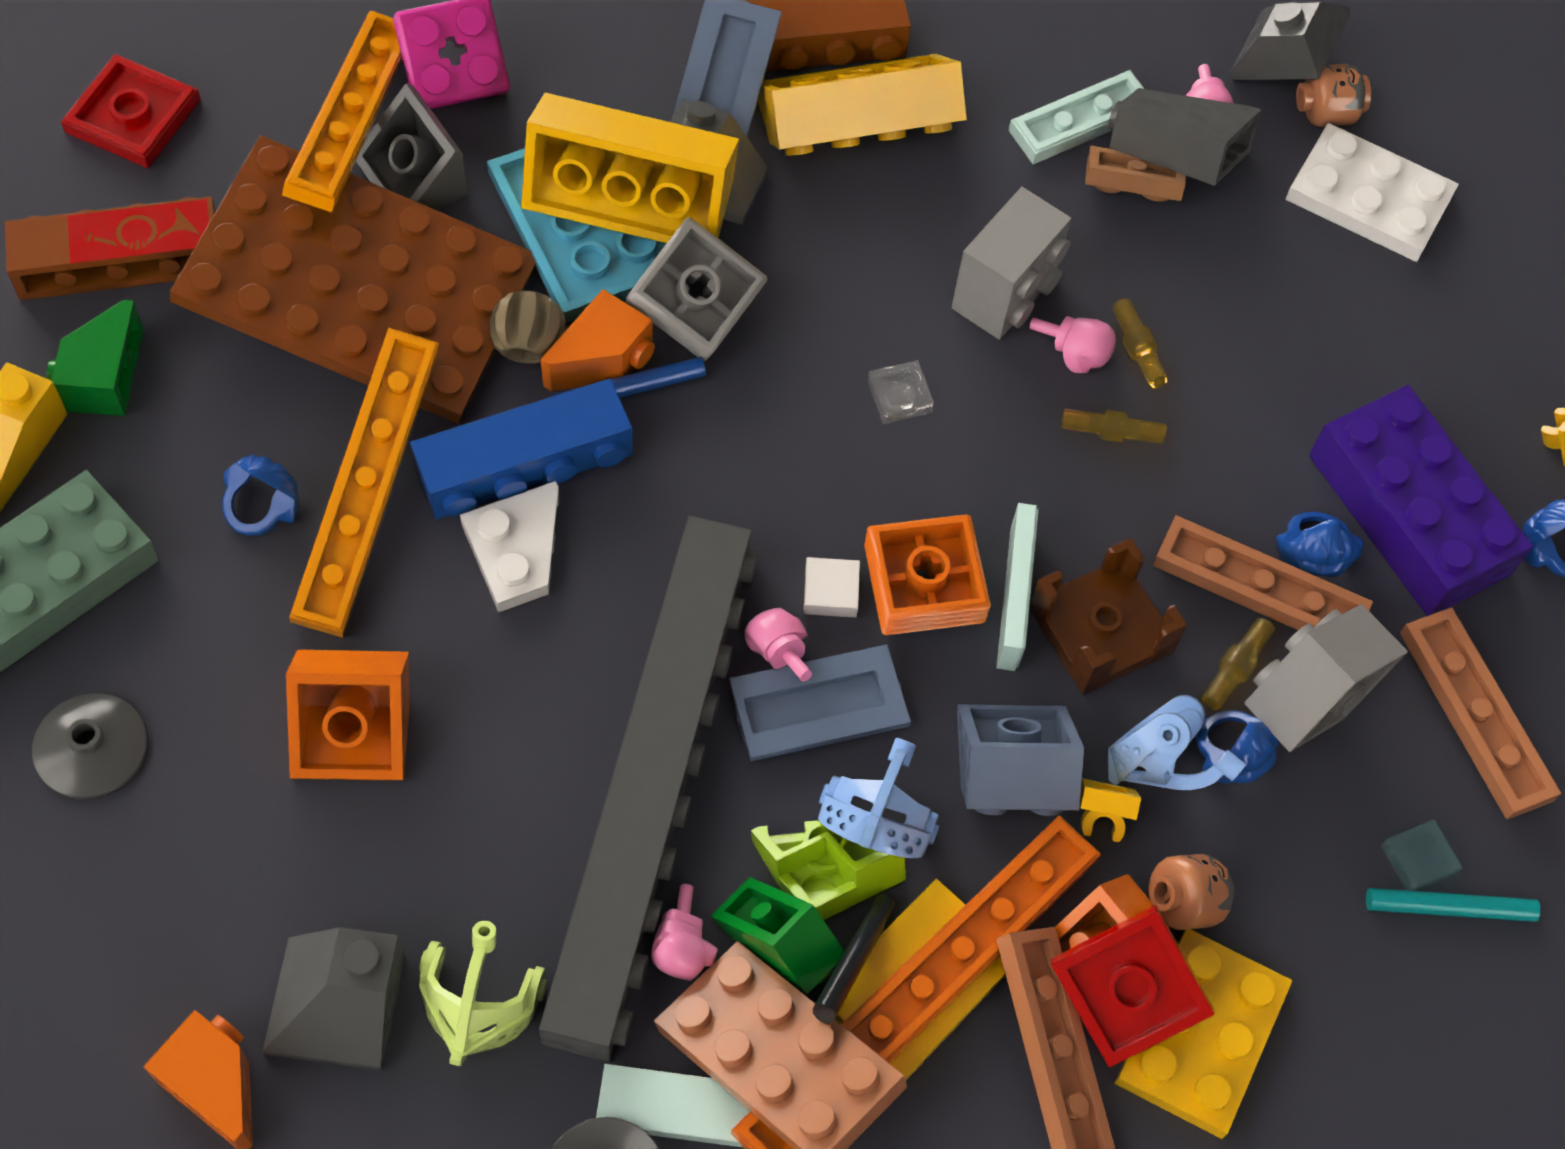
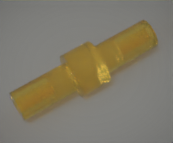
(1140, 343)
(1113, 426)
(1237, 664)

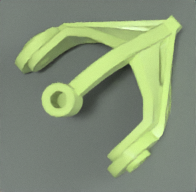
(462, 1018)

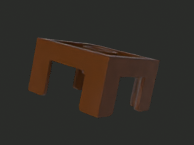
(1105, 620)

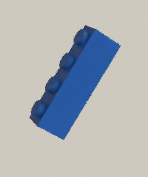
(522, 449)

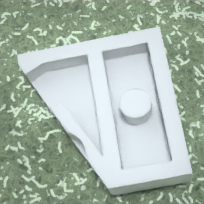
(515, 544)

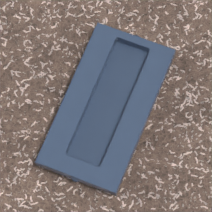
(730, 57)
(842, 701)

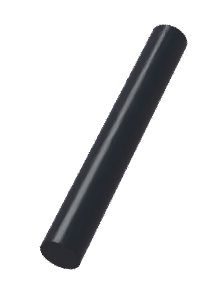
(853, 959)

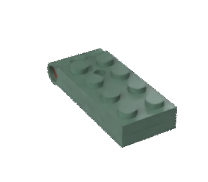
(63, 562)

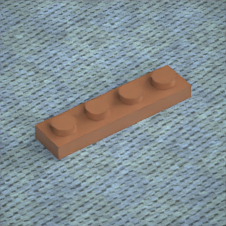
(1250, 576)
(1480, 713)
(1054, 1043)

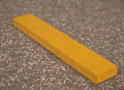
(346, 115)
(364, 483)

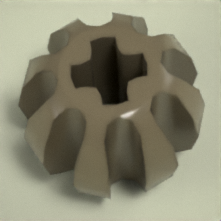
(526, 326)

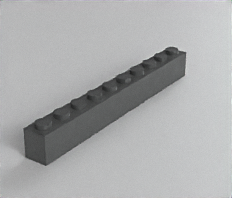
(647, 793)

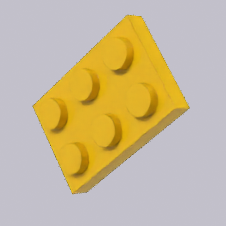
(1210, 1065)

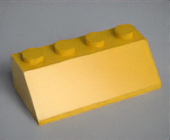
(862, 102)
(624, 169)

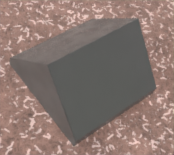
(414, 154)

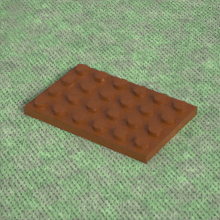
(343, 276)

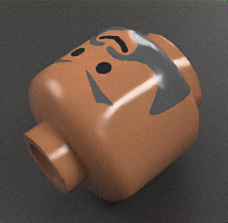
(1335, 97)
(1191, 891)

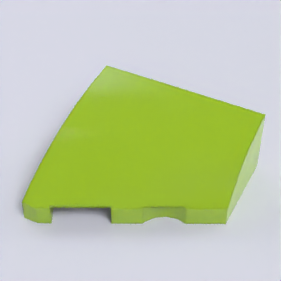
(826, 867)

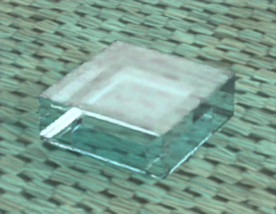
(1421, 856)

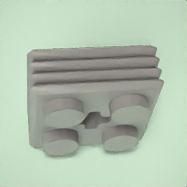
(728, 282)

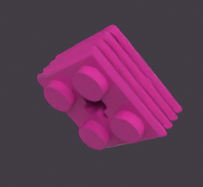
(469, 25)

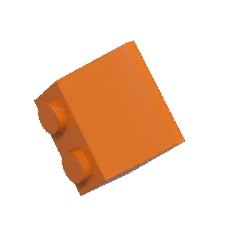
(348, 714)

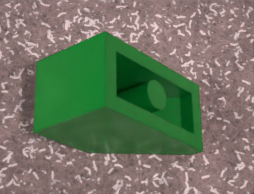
(99, 362)
(781, 933)

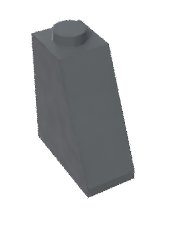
(1184, 132)

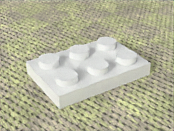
(1372, 192)

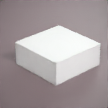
(831, 587)

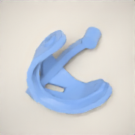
(1159, 742)
(870, 828)

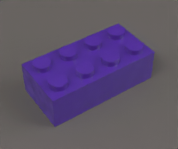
(1419, 500)

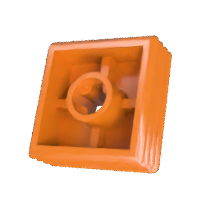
(949, 555)

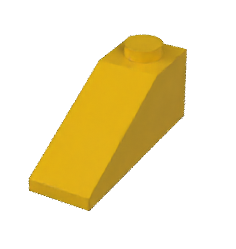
(28, 420)

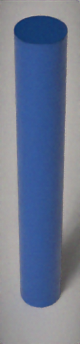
(657, 377)

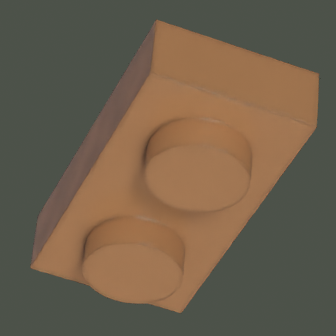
(1117, 171)

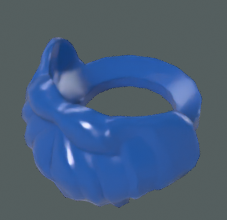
(283, 503)
(1538, 531)
(1322, 549)
(1254, 746)

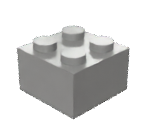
(1012, 263)
(1323, 675)

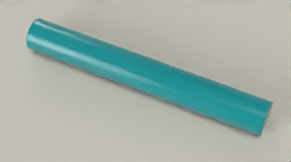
(1452, 904)

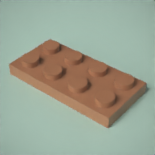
(776, 1058)

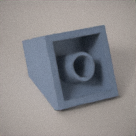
(1019, 758)

